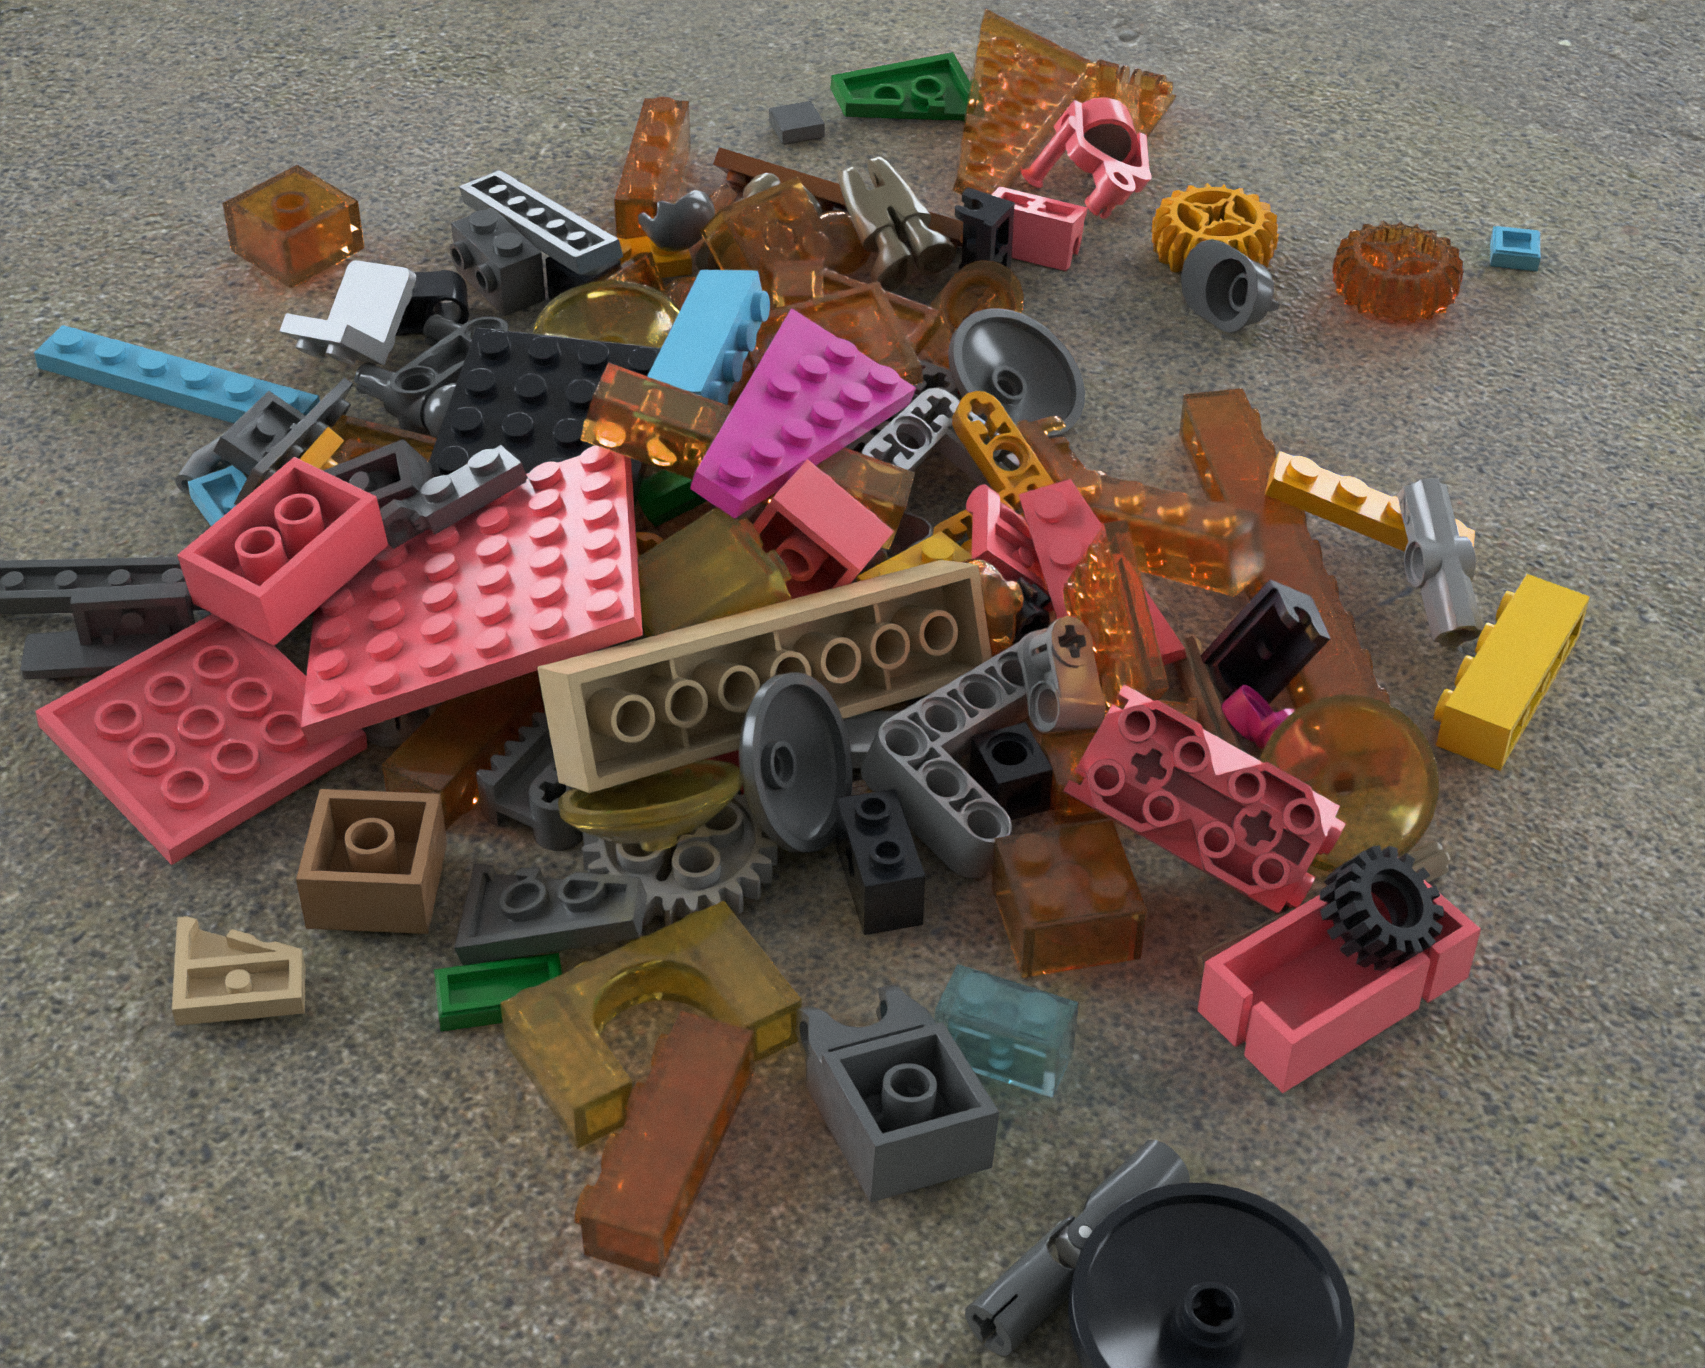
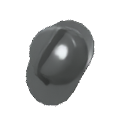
(1226, 286)

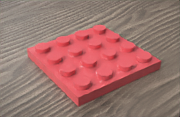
(194, 734)

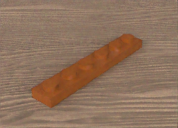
(743, 168)

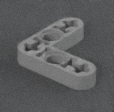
(938, 436)

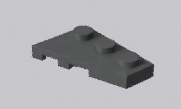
(543, 915)

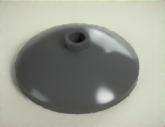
(1017, 365)
(795, 762)

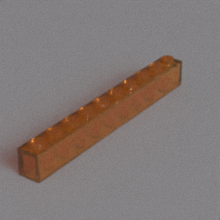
(1234, 468)

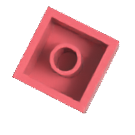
(819, 532)

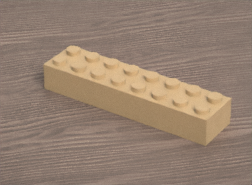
(688, 689)

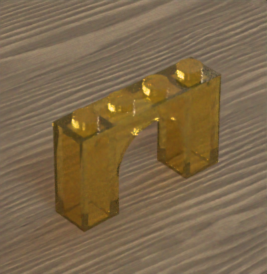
(695, 961)

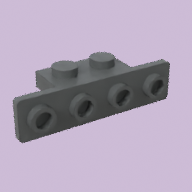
(276, 433)
(110, 628)

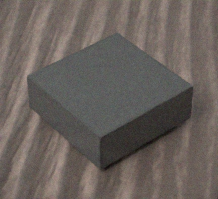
(796, 122)

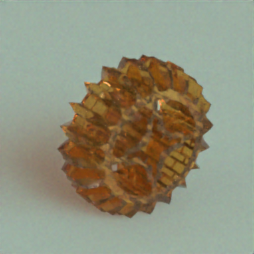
(1397, 271)

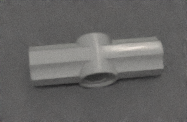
(1439, 562)

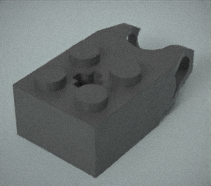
(897, 1096)

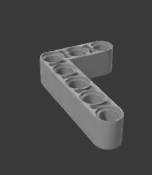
(919, 756)

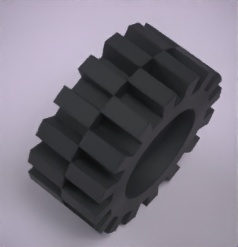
(1360, 921)

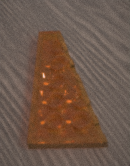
(1013, 102)

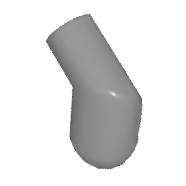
(199, 464)

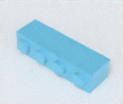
(713, 333)

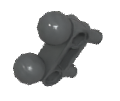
(424, 387)

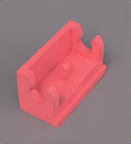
(1044, 229)

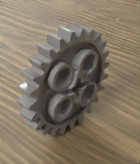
(708, 866)

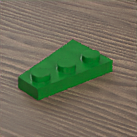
(908, 89)

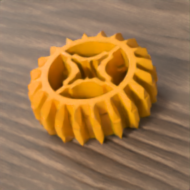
(1217, 215)

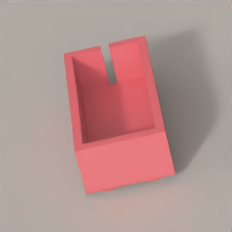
(1310, 1003)

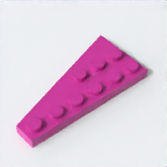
(799, 405)

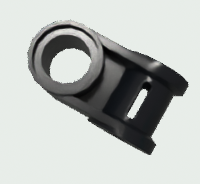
(426, 297)

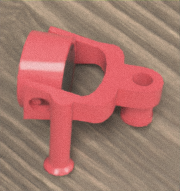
(1100, 142)

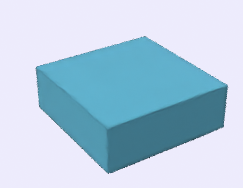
(1515, 248)

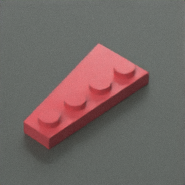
(1061, 533)

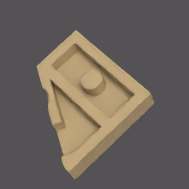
(233, 976)

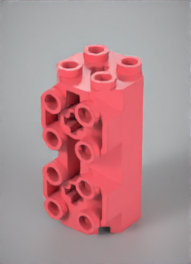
(1206, 801)

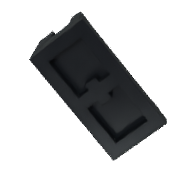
(986, 228)
(1267, 642)

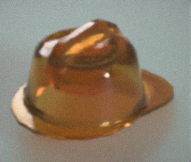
(971, 290)

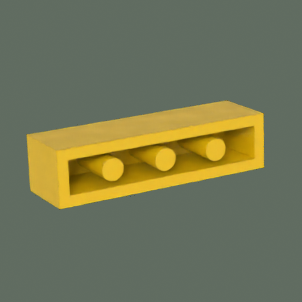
(1510, 671)

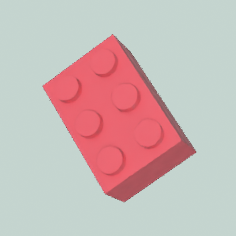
(283, 550)

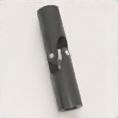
(1039, 1284)

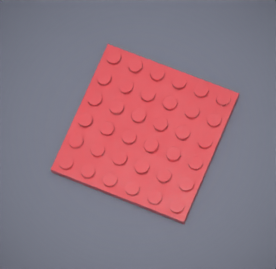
(482, 600)

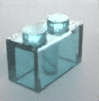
(1009, 1029)

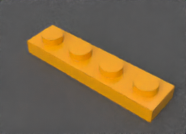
(1341, 500)

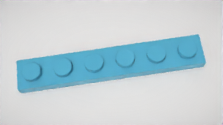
(160, 375)

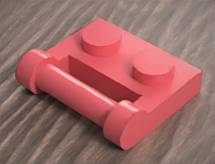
(1003, 539)

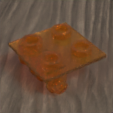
(1145, 96)

